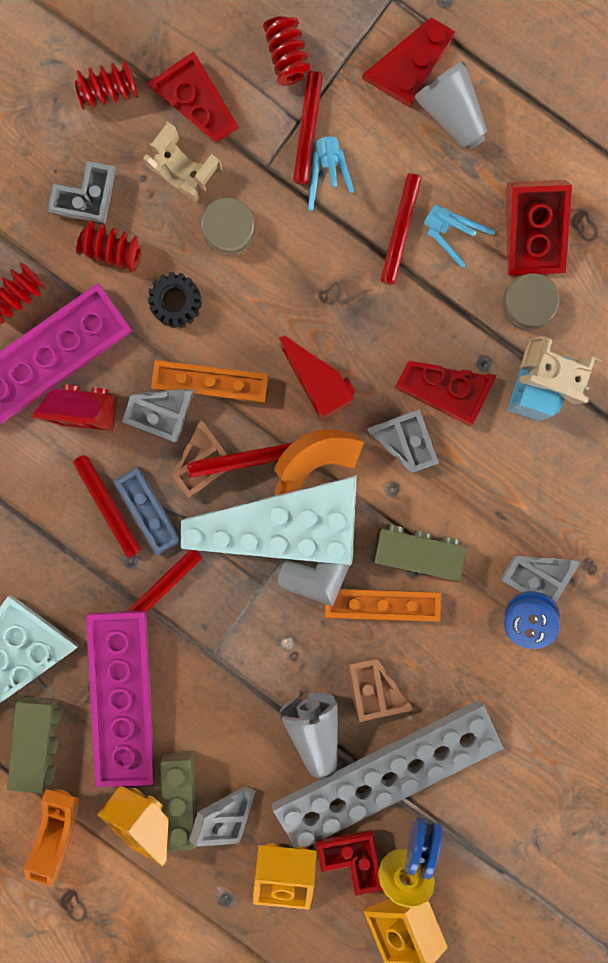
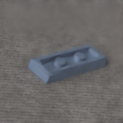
(147, 510)

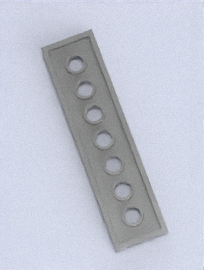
(371, 769)

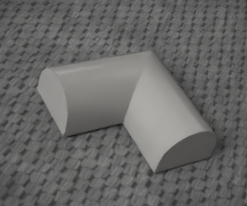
(91, 200)
(314, 583)

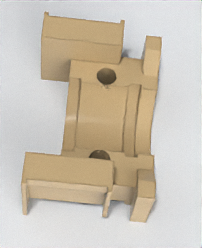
(179, 168)
(555, 371)

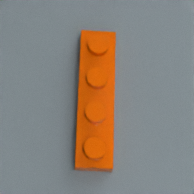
(210, 381)
(386, 605)

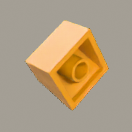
(138, 822)
(284, 876)
(405, 933)

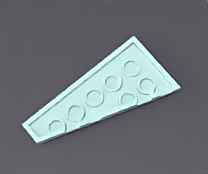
(293, 525)
(27, 646)

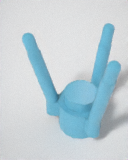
(328, 155)
(442, 219)

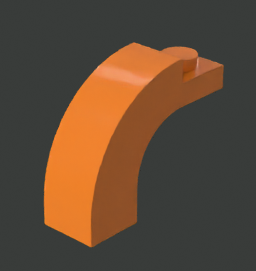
(313, 451)
(53, 837)

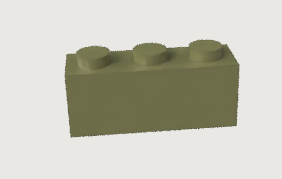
(419, 553)
(33, 744)
(179, 798)

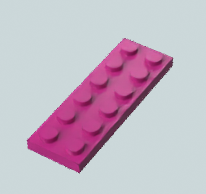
(58, 349)
(120, 698)

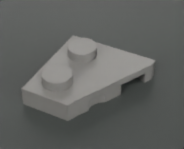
(159, 411)
(407, 440)
(539, 574)
(224, 820)

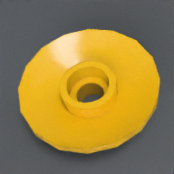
(392, 870)

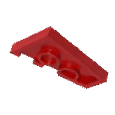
(411, 62)
(194, 96)
(446, 390)

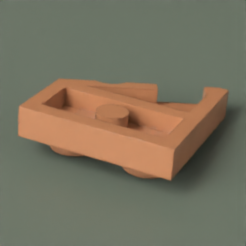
(201, 446)
(374, 691)

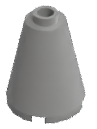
(455, 106)
(314, 731)

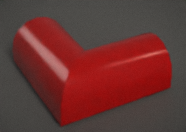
(353, 851)

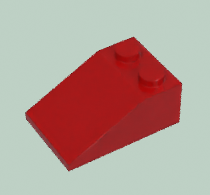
(537, 226)
(321, 383)
(78, 408)

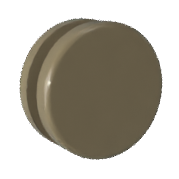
(228, 226)
(530, 302)

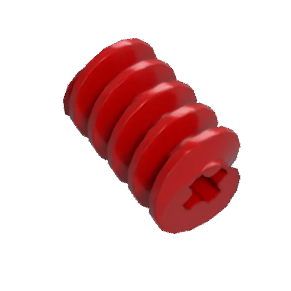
(286, 49)
(105, 84)
(109, 247)
(17, 290)

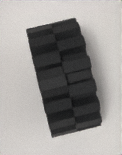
(168, 284)

